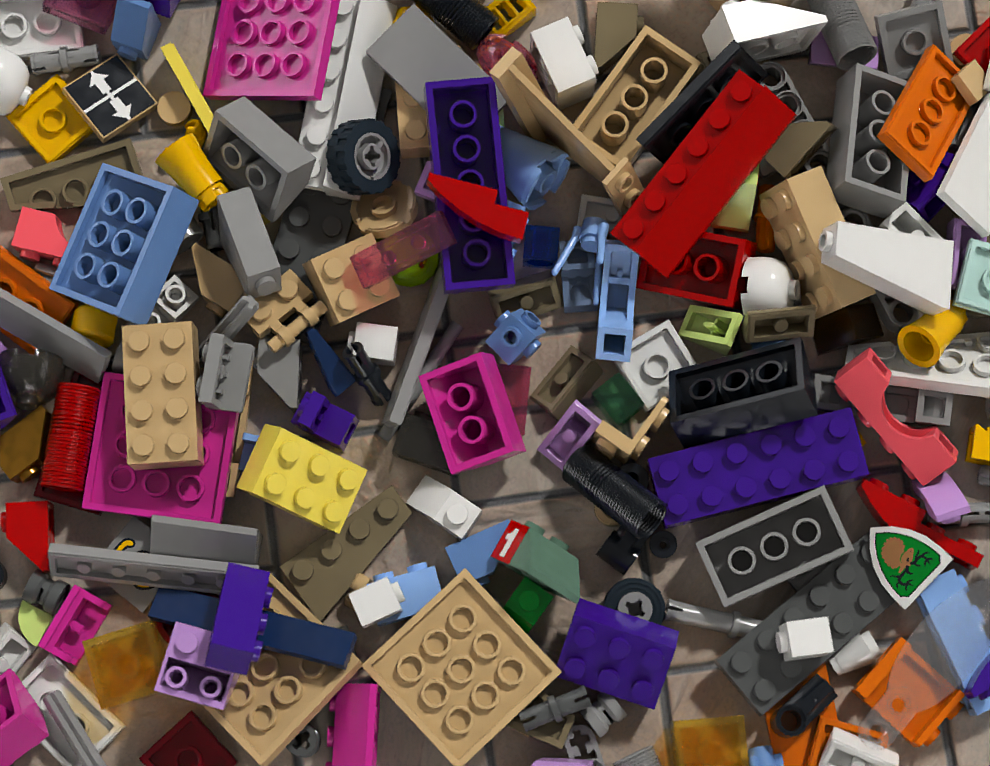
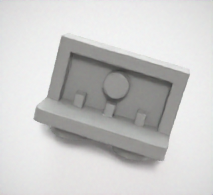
(225, 374)

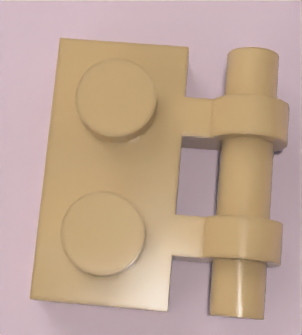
(281, 305)

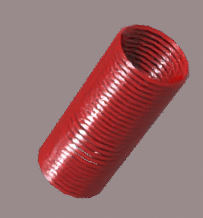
(70, 442)

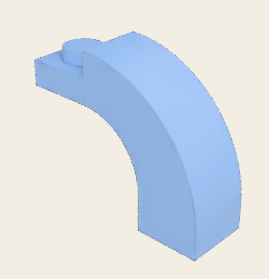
(616, 303)

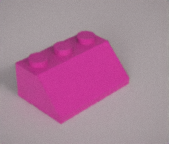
(472, 413)
(20, 719)
(355, 725)

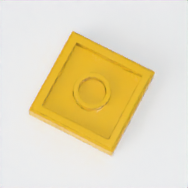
(50, 121)

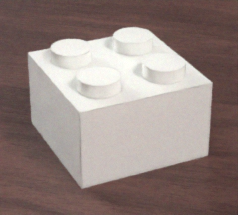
(563, 63)

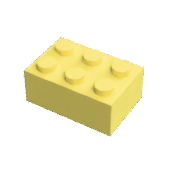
(301, 478)

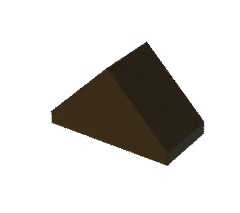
(846, 327)

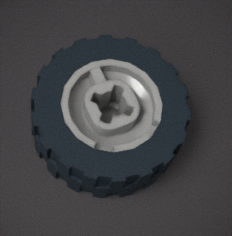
(363, 157)

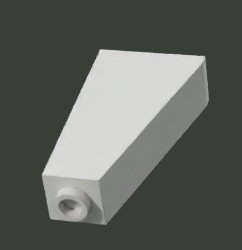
(893, 262)

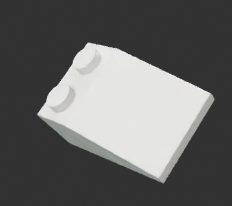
(762, 29)

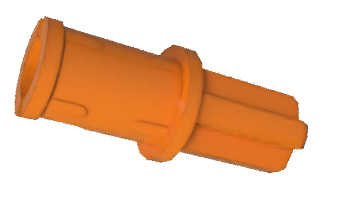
(764, 230)

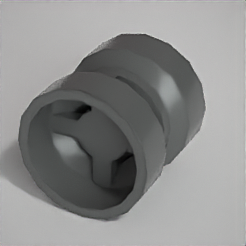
(45, 591)

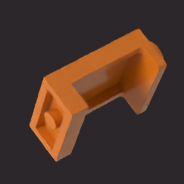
(924, 725)

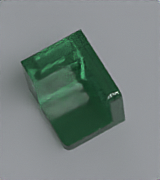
(617, 400)

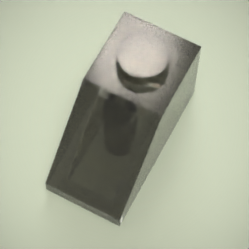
(420, 443)

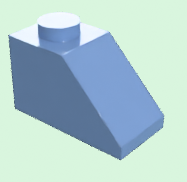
(134, 28)
(476, 551)

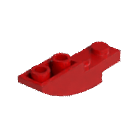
(905, 513)

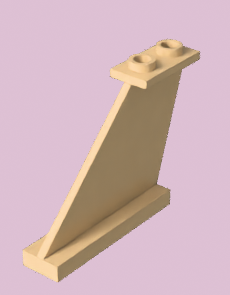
(544, 121)

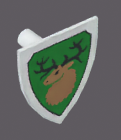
(905, 561)

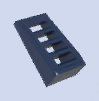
(332, 368)

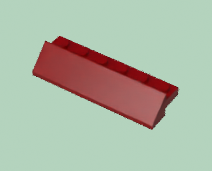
(703, 173)

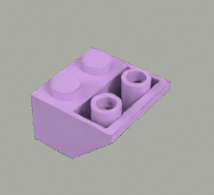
(184, 670)

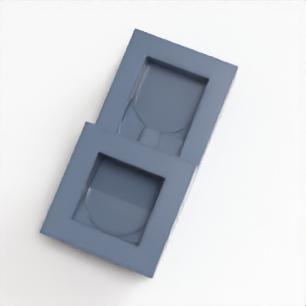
(577, 279)

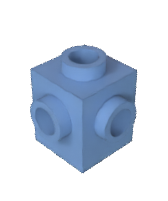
(516, 335)

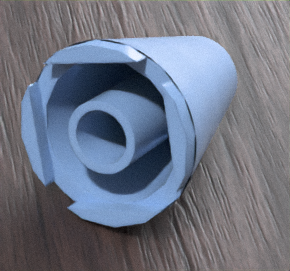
(531, 167)

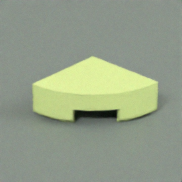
(33, 622)

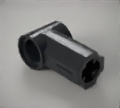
(621, 549)
(804, 705)

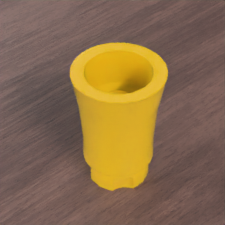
(192, 171)
(929, 335)

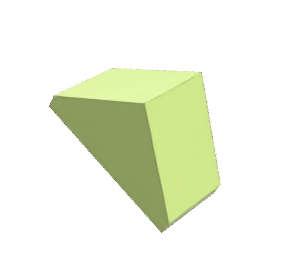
(711, 327)

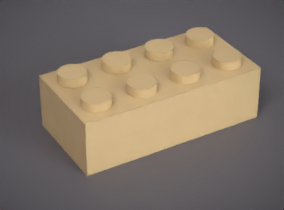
(635, 94)
(798, 214)
(161, 395)

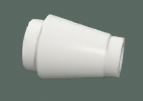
(855, 654)

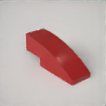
(478, 207)

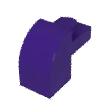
(324, 420)

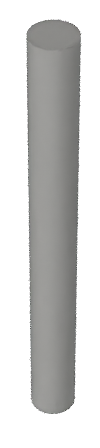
(430, 364)

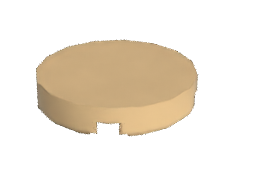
(385, 211)

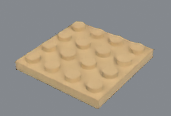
(461, 669)
(280, 690)

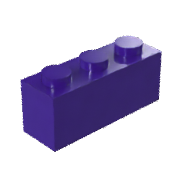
(239, 619)

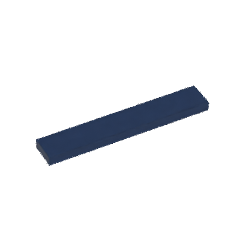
(281, 634)

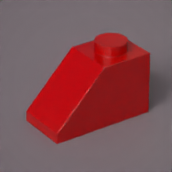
(30, 529)

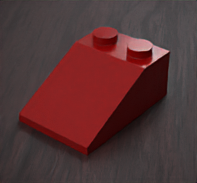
(707, 272)

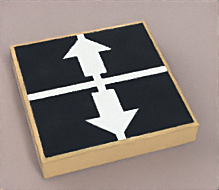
(110, 98)

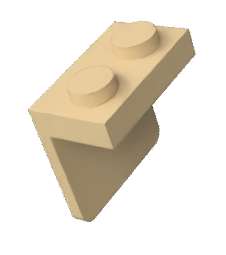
(615, 444)

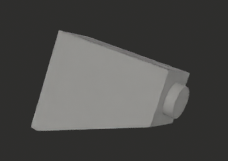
(248, 243)

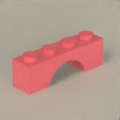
(39, 236)
(923, 451)

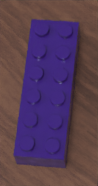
(469, 148)
(758, 467)

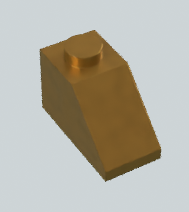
(25, 445)

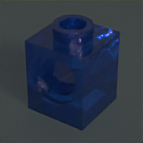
(541, 246)

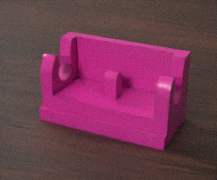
(75, 622)

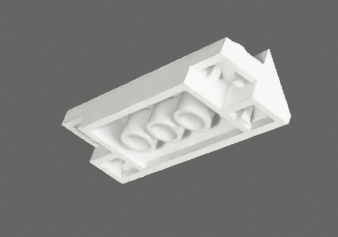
(350, 85)

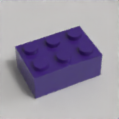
(617, 653)

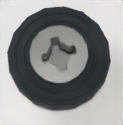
(630, 592)

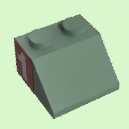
(539, 559)

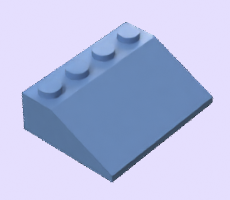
(124, 244)

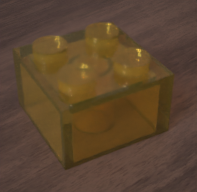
(125, 664)
(710, 742)

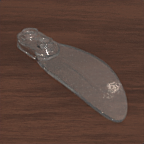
(933, 662)

